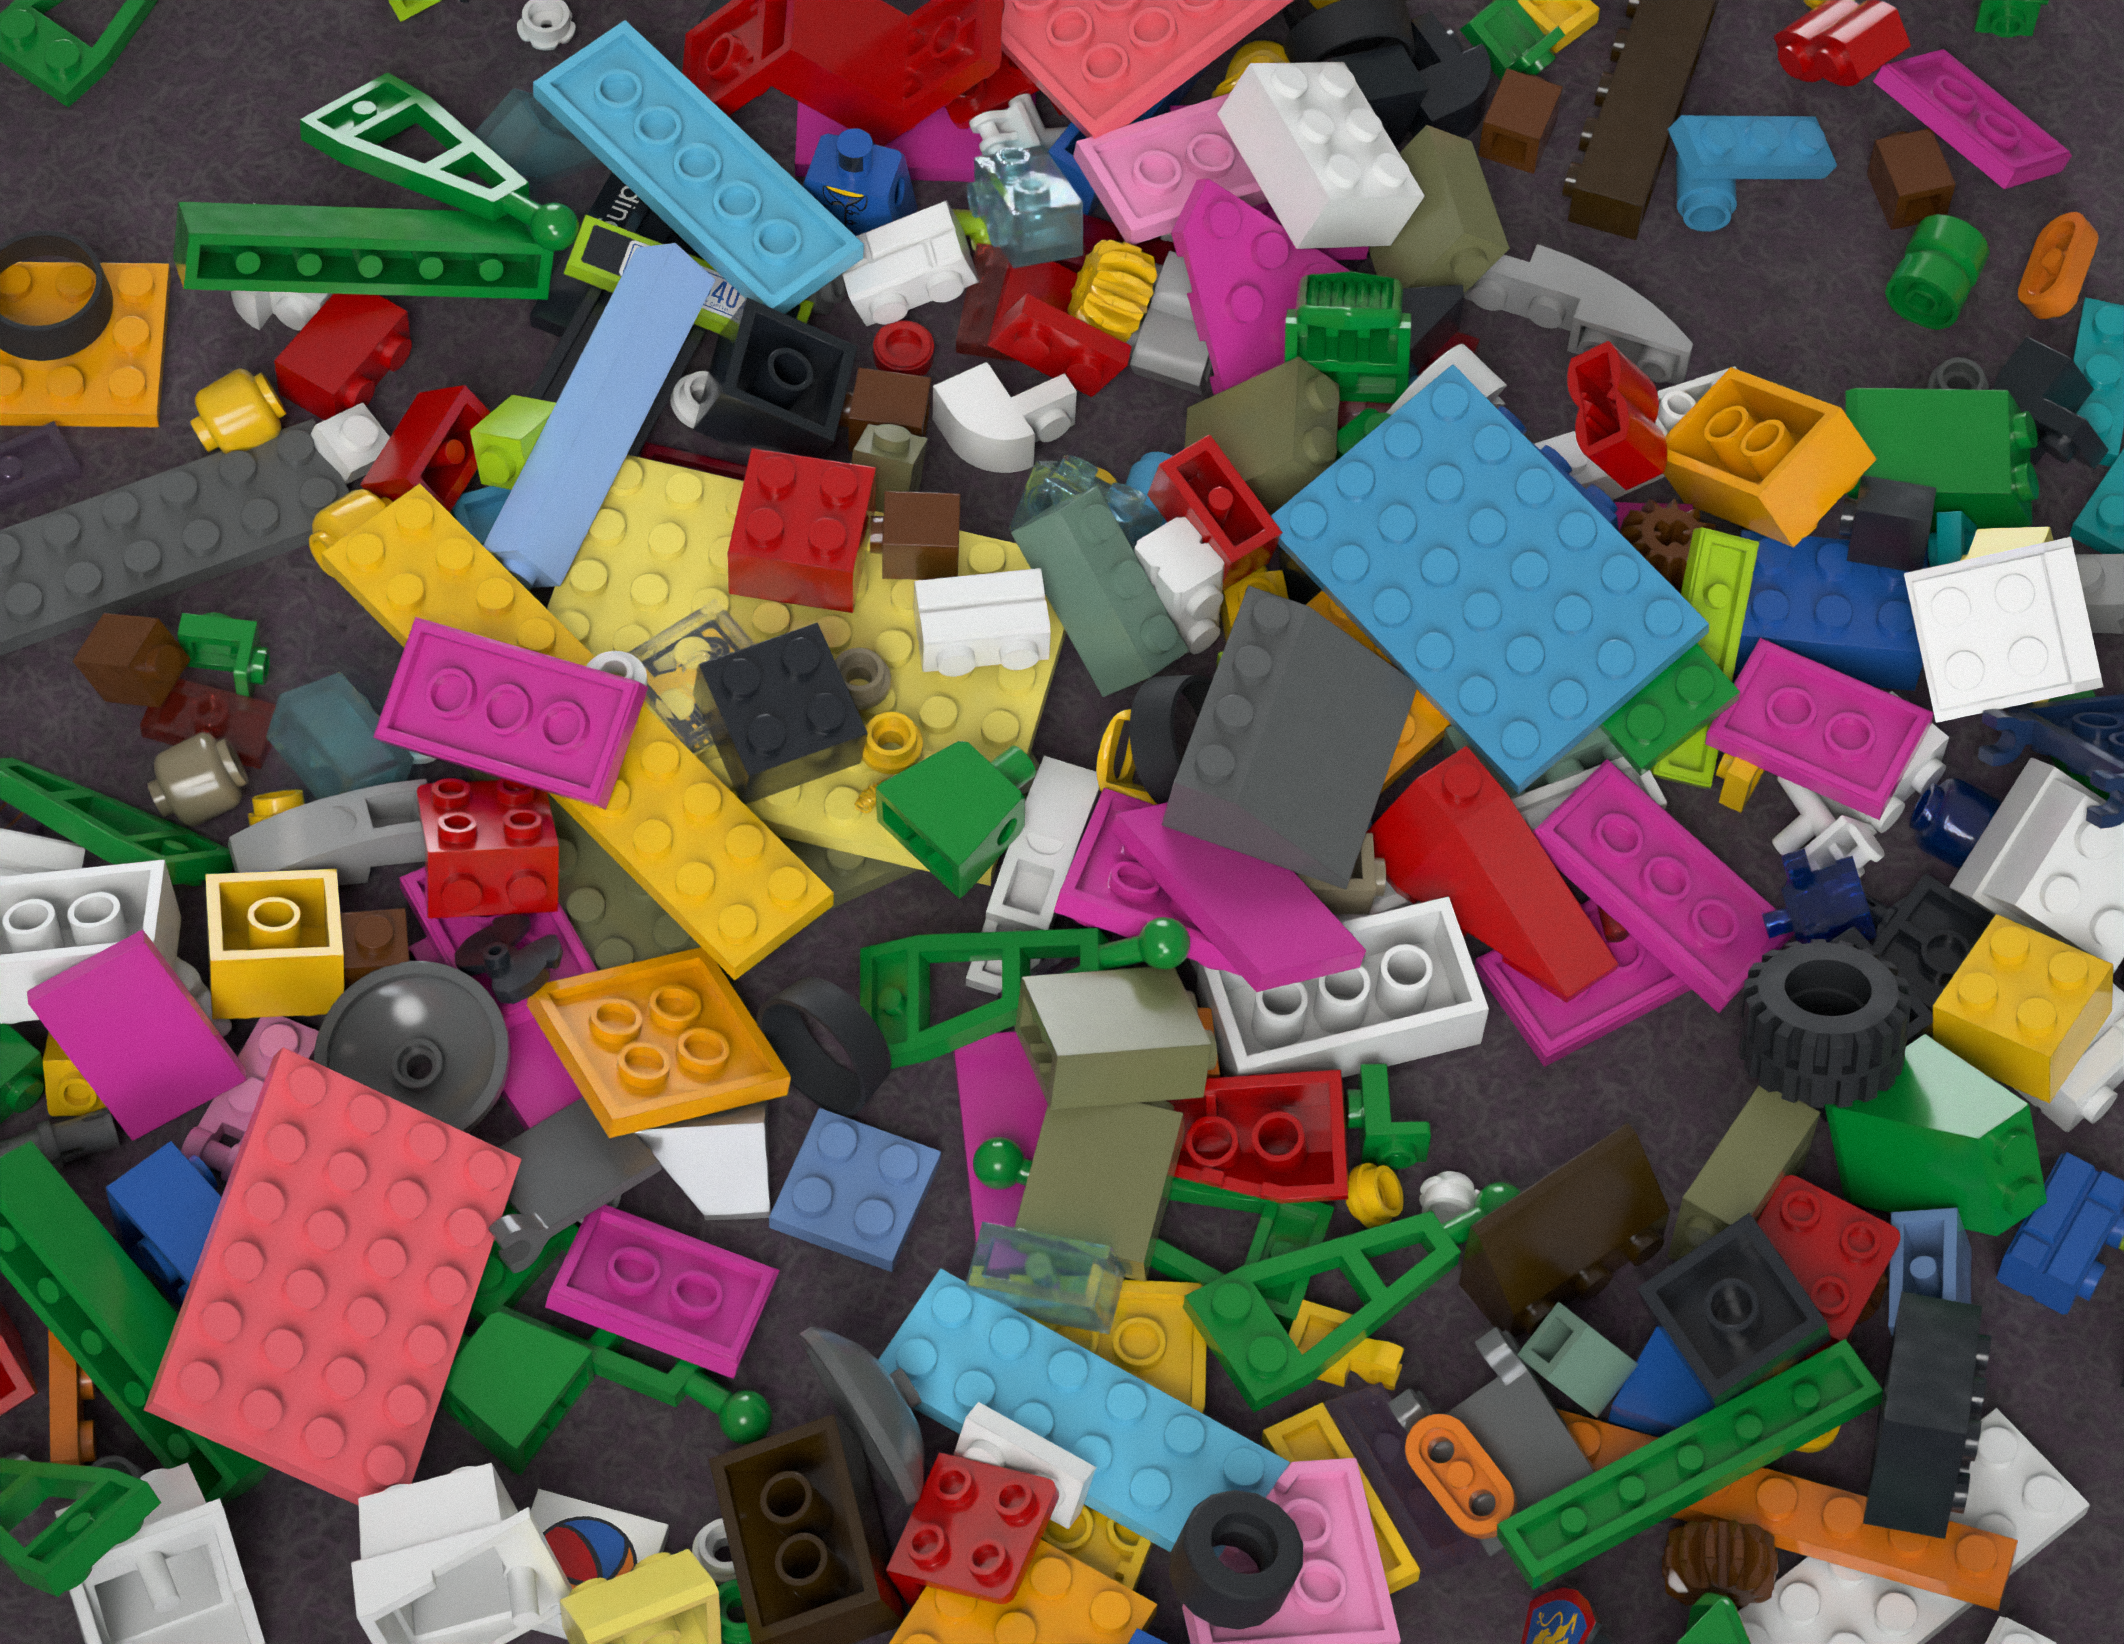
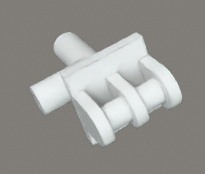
(1014, 127)
(1833, 837)

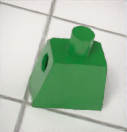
(957, 810)
(515, 1386)

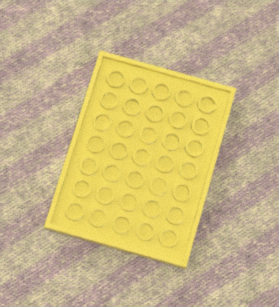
(664, 554)

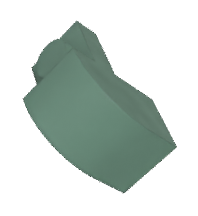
(1577, 1359)

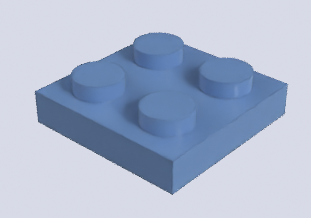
(855, 1189)

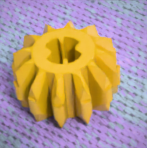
(1114, 288)

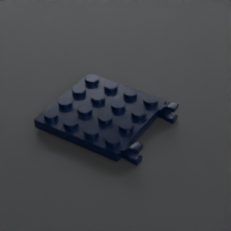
(2077, 732)

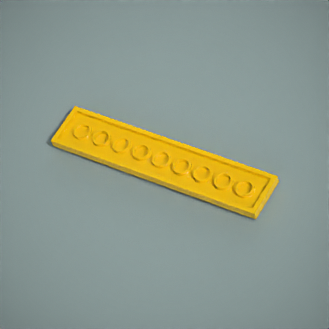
(667, 812)

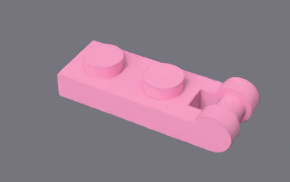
(233, 1109)

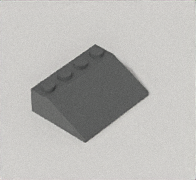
(1291, 742)

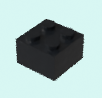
(775, 384)
(779, 713)
(1734, 1312)

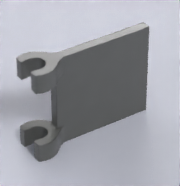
(564, 1176)
(1512, 1425)

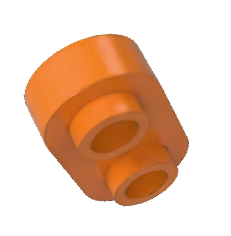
(2058, 266)
(1462, 1477)

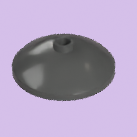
(417, 1017)
(873, 1407)

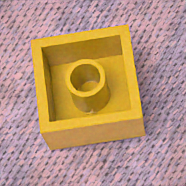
(274, 943)
(2024, 1007)

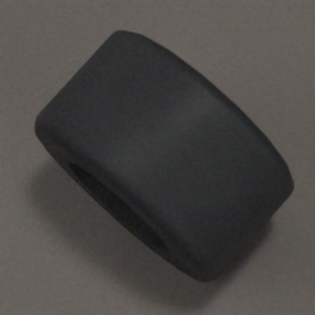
(1217, 1591)

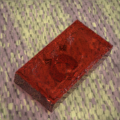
(981, 304)
(223, 714)

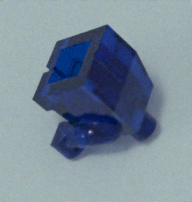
(1820, 901)

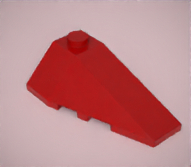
(1467, 842)
(1268, 1136)

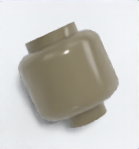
(197, 779)

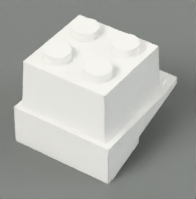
(2003, 629)
(2051, 865)
(453, 1563)
(171, 1578)

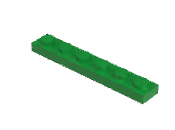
(1688, 1464)

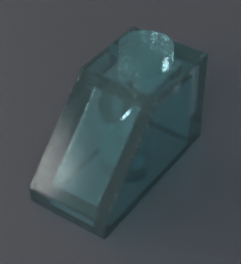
(533, 140)
(1048, 1276)

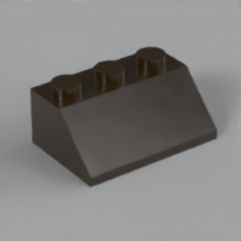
(1566, 1234)
(806, 1537)

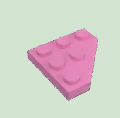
(1342, 1581)

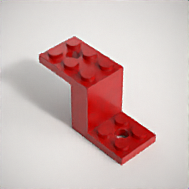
(847, 57)

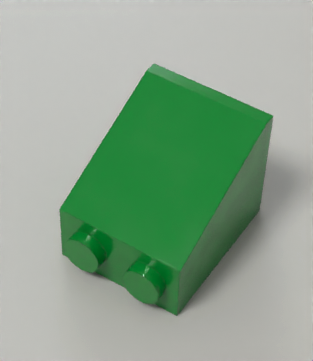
(1954, 440)
(1940, 1144)

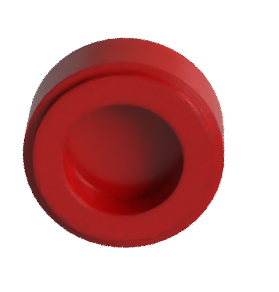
(903, 348)

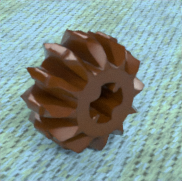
(1663, 537)
(1720, 1560)

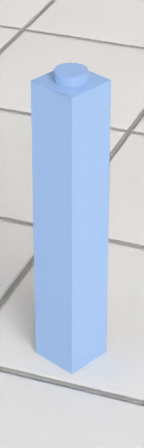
(598, 415)

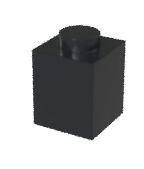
(1888, 523)

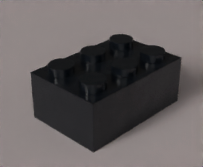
(1928, 1416)

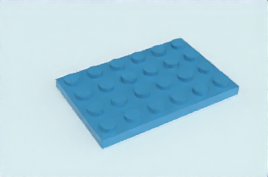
(1487, 578)

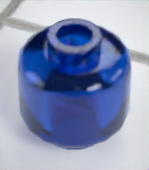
(1952, 819)

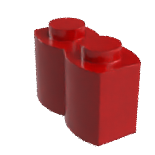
(1841, 41)
(1617, 415)

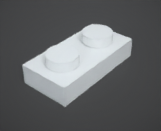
(1006, 1444)

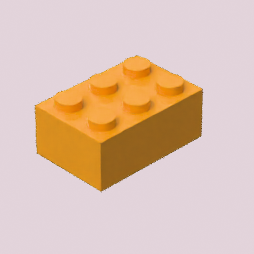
(1764, 456)

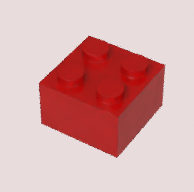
(801, 530)

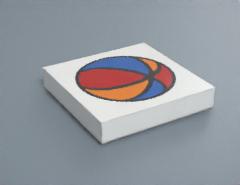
(593, 1541)

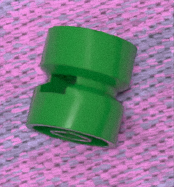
(1937, 271)

